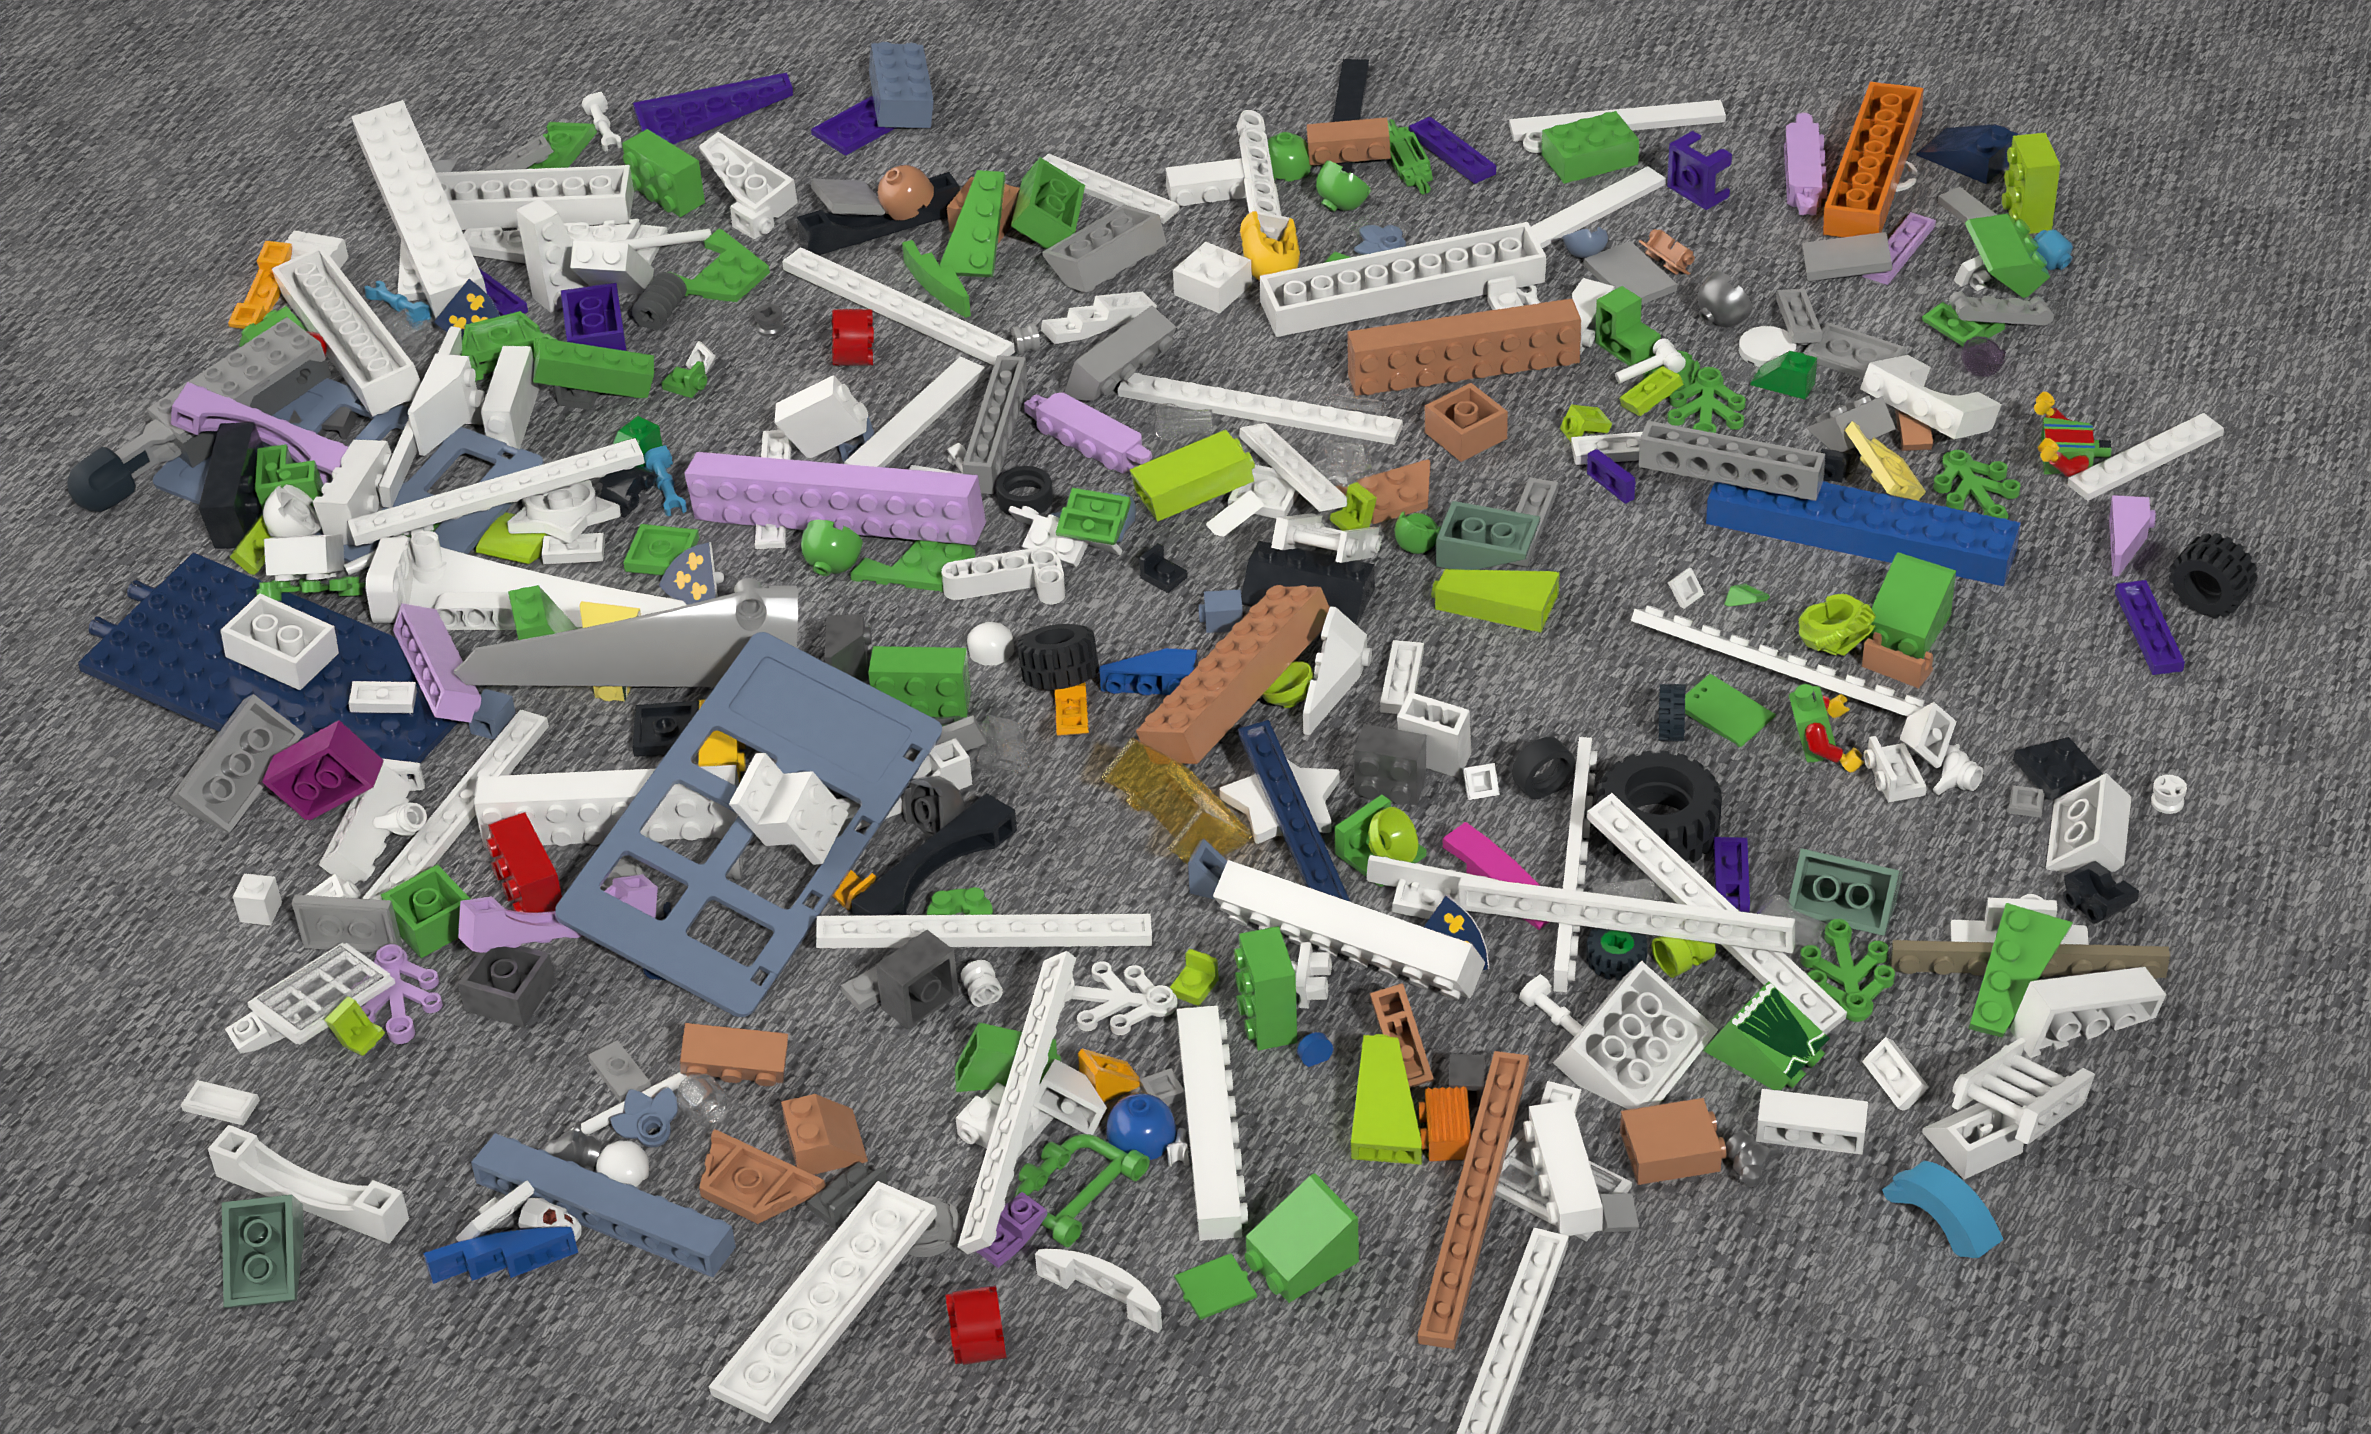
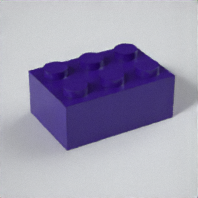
(594, 316)

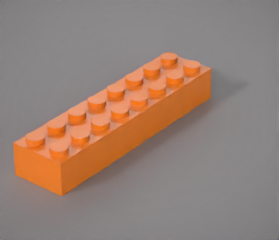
(1873, 160)

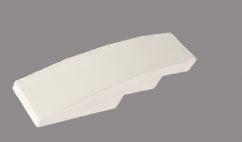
(1105, 314)

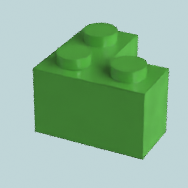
(1621, 329)
(277, 468)

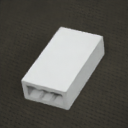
(611, 263)
(510, 396)

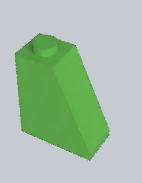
(990, 1058)

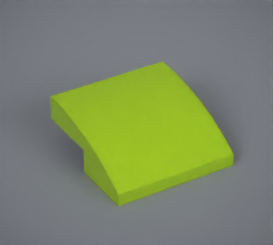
(515, 547)

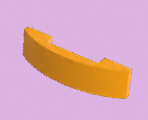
(264, 289)
(1071, 711)

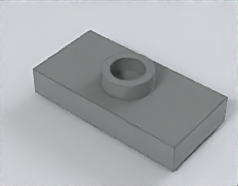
(618, 1070)

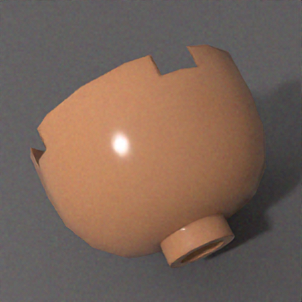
(904, 191)

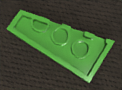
(567, 143)
(976, 232)
(2019, 955)

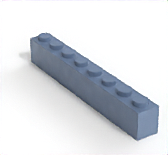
(608, 1205)

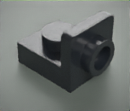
(1835, 465)
(1160, 571)

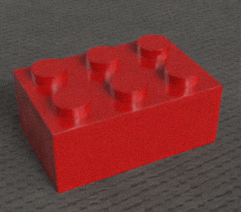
(523, 865)

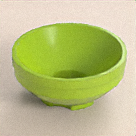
(1290, 686)
(1397, 832)

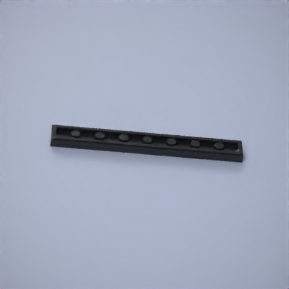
(1351, 95)

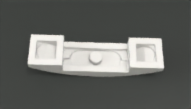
(1066, 1266)

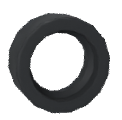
(1024, 477)
(1533, 758)

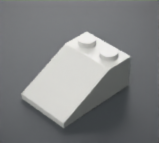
(443, 400)

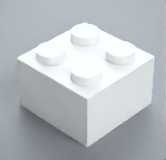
(1212, 277)

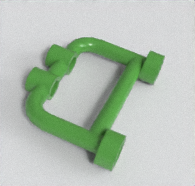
(1064, 1226)

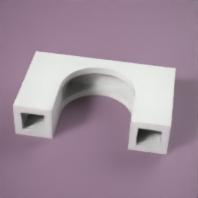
(1902, 386)

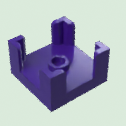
(1695, 174)

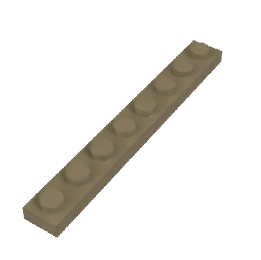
(2069, 959)

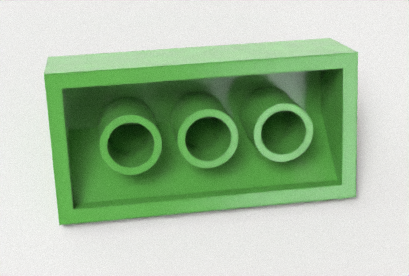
(592, 368)

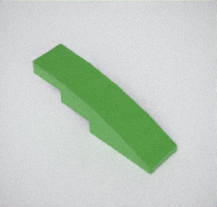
(938, 281)

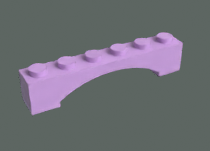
(204, 410)
(489, 925)

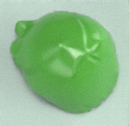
(1416, 532)

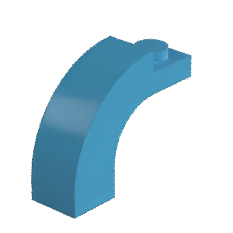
(1951, 1203)

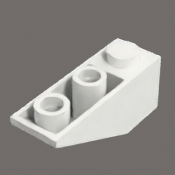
(1585, 299)

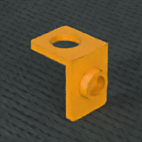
(851, 888)

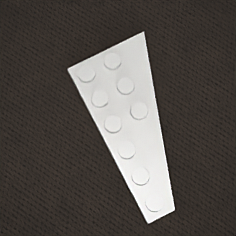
(508, 246)

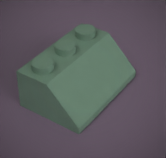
(1845, 889)

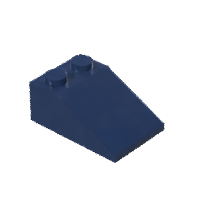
(1971, 150)

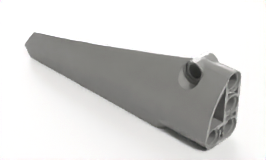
(660, 649)

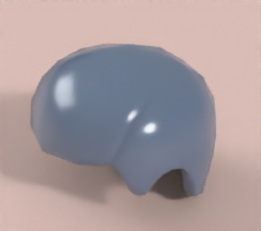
(1584, 243)

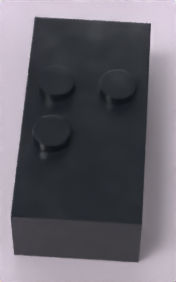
(229, 493)

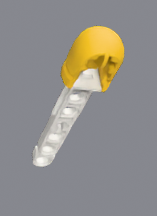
(1265, 235)

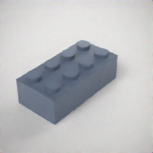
(900, 85)

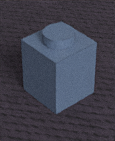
(1221, 610)
(493, 715)

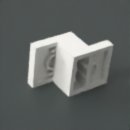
(788, 808)

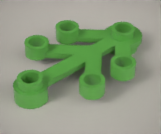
(1708, 382)
(1961, 463)
(345, 586)
(1838, 935)

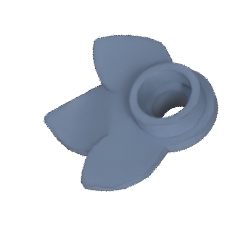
(1379, 239)
(645, 1114)

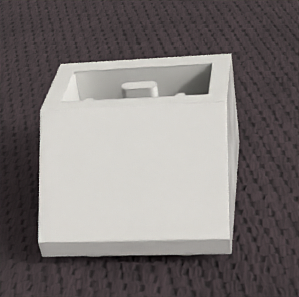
(1975, 1139)

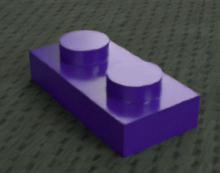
(1611, 476)

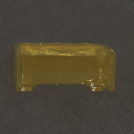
(1176, 800)

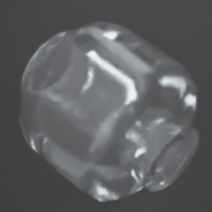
(701, 1099)

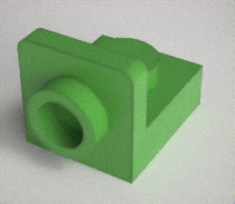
(686, 381)

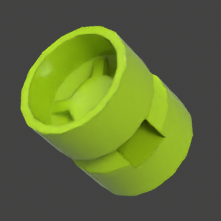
(1679, 955)

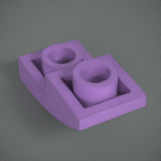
(1015, 1227)

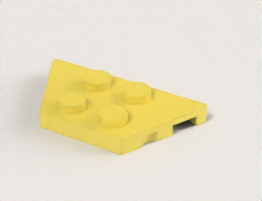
(1887, 466)

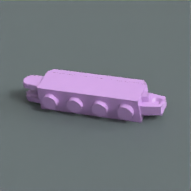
(1805, 165)
(1088, 431)

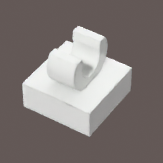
(1973, 272)

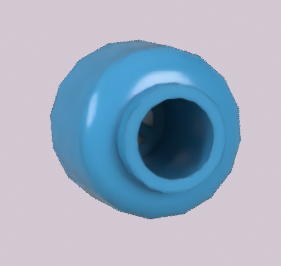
(2054, 248)

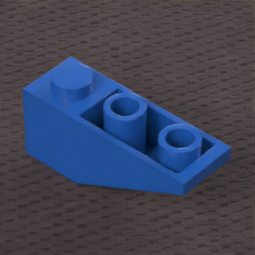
(1149, 673)

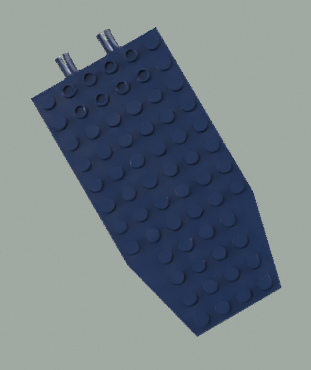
(177, 659)

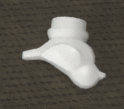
(1958, 771)
(402, 819)

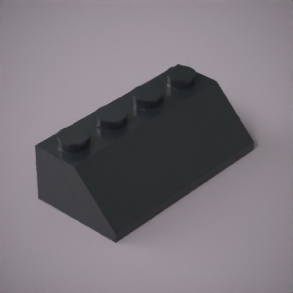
(1344, 584)

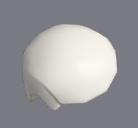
(990, 643)
(624, 1162)

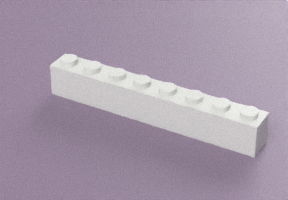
(1209, 1123)

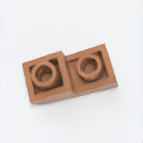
(1913, 433)

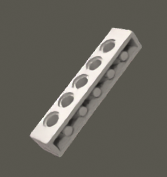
(996, 421)
(1731, 460)

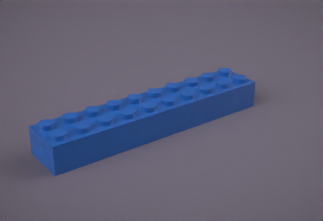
(1873, 527)

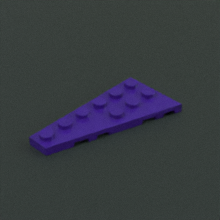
(700, 110)

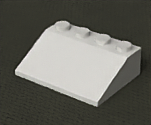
(1636, 1042)

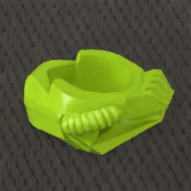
(1836, 624)

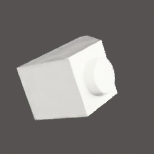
(1929, 733)
(1070, 1098)

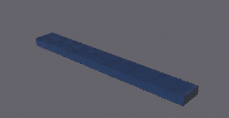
(1291, 810)

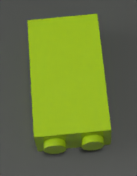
(1192, 475)

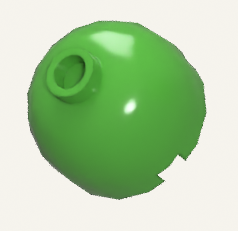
(1289, 156)
(1340, 189)
(829, 548)

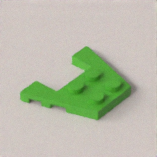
(730, 274)
(485, 338)
(917, 567)

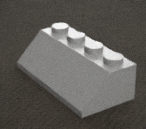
(1106, 247)
(1120, 355)
(235, 764)

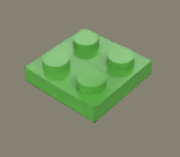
(657, 547)

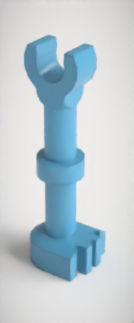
(418, 310)
(658, 460)

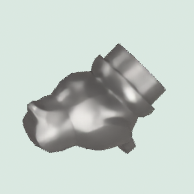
(575, 1147)
(1749, 1156)

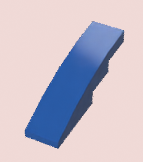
(514, 1250)

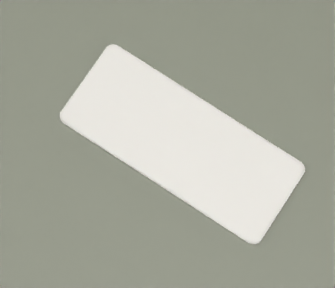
(1235, 514)

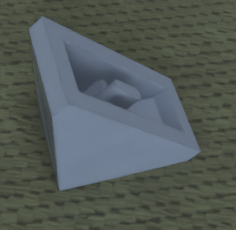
(1205, 869)

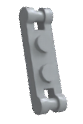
(2001, 310)

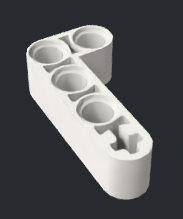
(1006, 572)

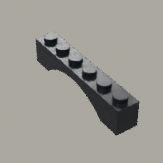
(827, 232)
(976, 829)

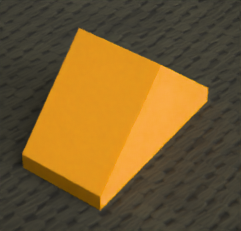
(1107, 1074)

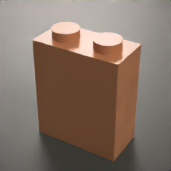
(1672, 1141)

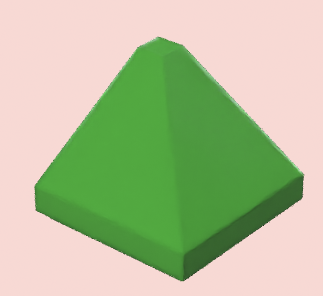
(1744, 594)

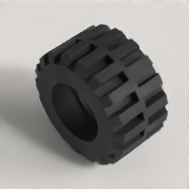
(2213, 575)
(1058, 656)

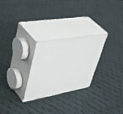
(821, 417)
(1445, 730)

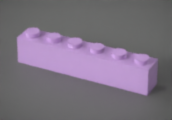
(434, 661)

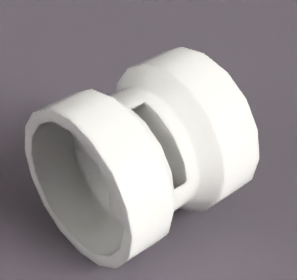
(981, 983)

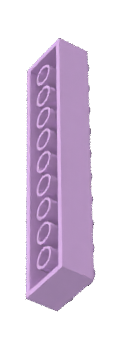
(853, 496)

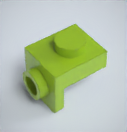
(1358, 510)
(354, 1027)

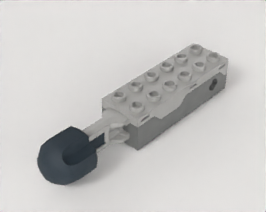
(260, 374)

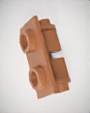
(1676, 258)

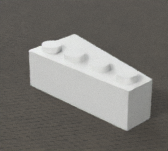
(353, 487)
(2084, 1006)

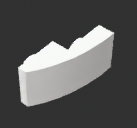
(252, 1033)

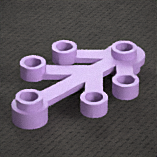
(395, 961)

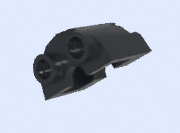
(625, 485)
(2097, 893)

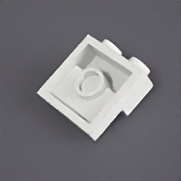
(979, 1116)

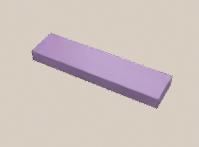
(1903, 244)

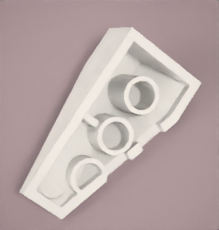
(749, 177)
(1336, 667)

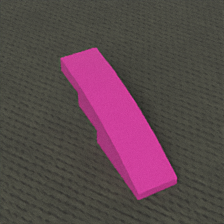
(1487, 859)

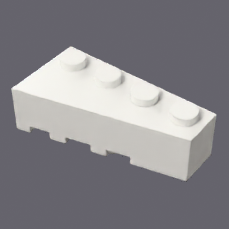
(547, 254)

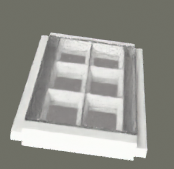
(311, 994)
(1521, 1185)

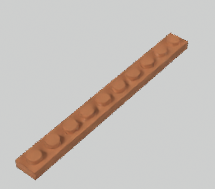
(1473, 1201)

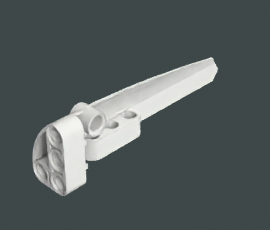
(474, 590)

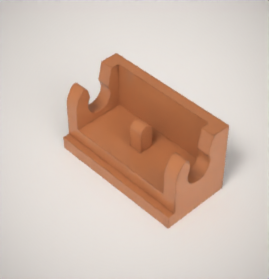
(1895, 663)

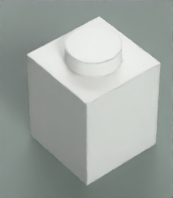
(257, 899)

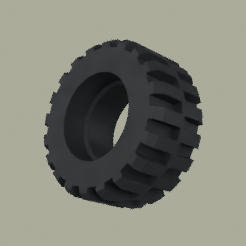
(1670, 782)

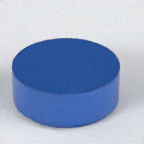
(1314, 1049)

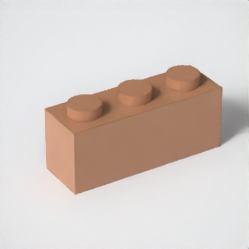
(1348, 141)
(734, 1054)

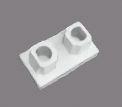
(1311, 964)

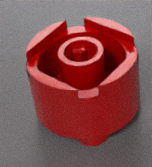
(852, 337)
(975, 1325)

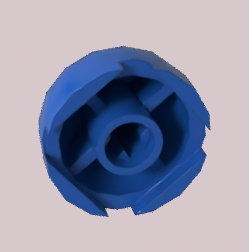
(1141, 1124)

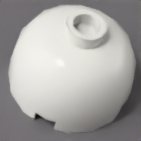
(290, 513)

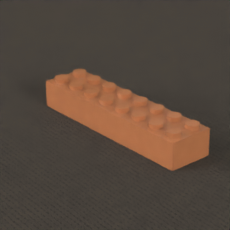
(1464, 347)
(1235, 673)

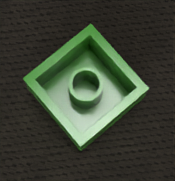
(427, 910)

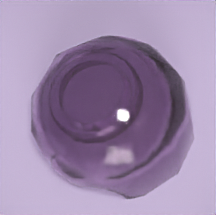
(1982, 356)

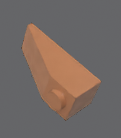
(1397, 1021)

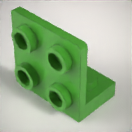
(1353, 836)

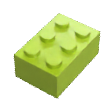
(2031, 181)

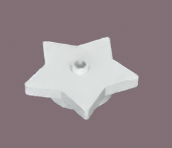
(563, 512)
(1250, 799)

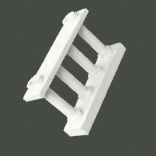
(1308, 530)
(2038, 1112)

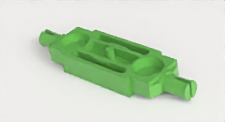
(1411, 168)

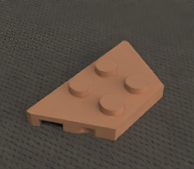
(1398, 490)
(753, 1180)

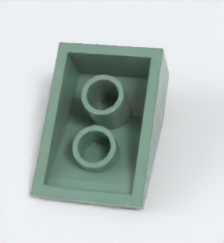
(1483, 537)
(261, 1250)

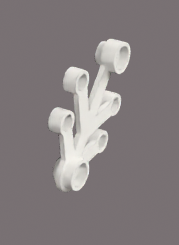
(1120, 997)

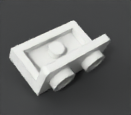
(1894, 771)

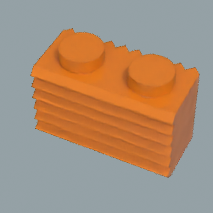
(1447, 1123)

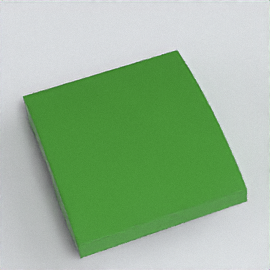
(1948, 323)
(1093, 516)

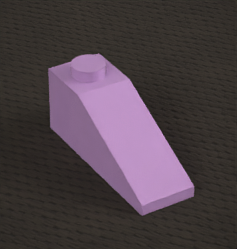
(2129, 527)

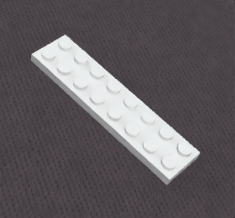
(823, 1302)

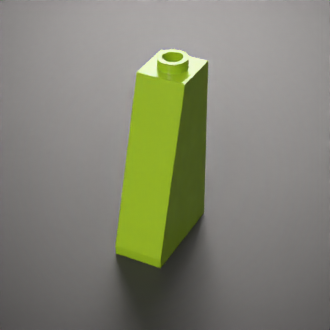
(1498, 596)
(1384, 1109)

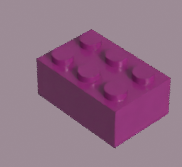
(323, 771)

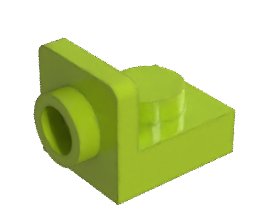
(1584, 419)
(1196, 978)

